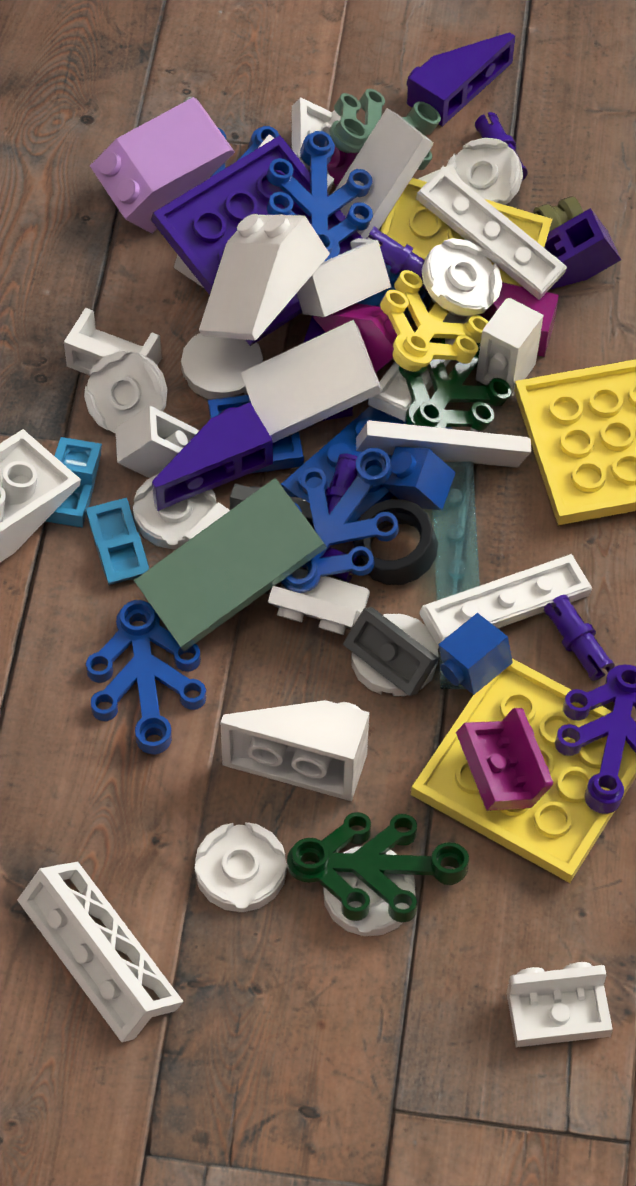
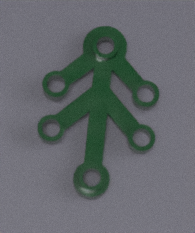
(450, 389)
(371, 864)

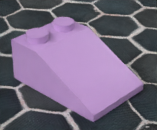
(161, 161)

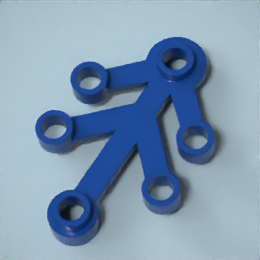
(316, 202)
(334, 527)
(144, 669)

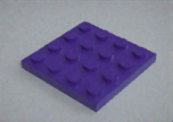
(209, 214)

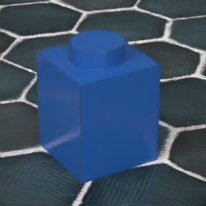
(419, 477)
(474, 654)

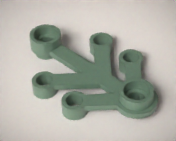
(351, 134)

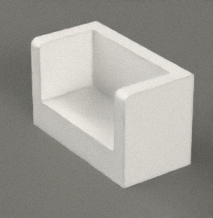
(345, 279)
(509, 344)
(88, 345)

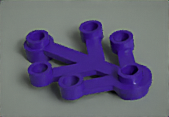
(616, 726)

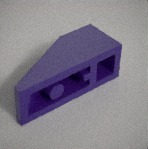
(457, 76)
(583, 247)
(219, 453)

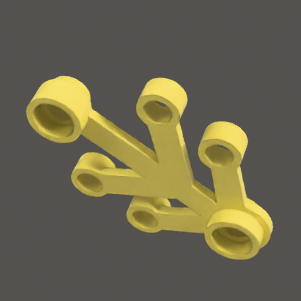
(413, 349)

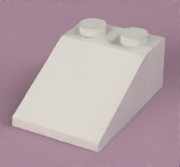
(260, 274)
(30, 489)
(300, 744)

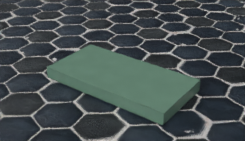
(230, 564)

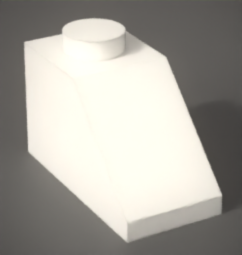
(151, 441)

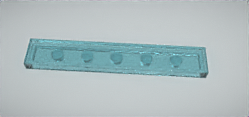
(457, 542)

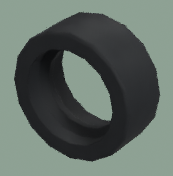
(419, 560)

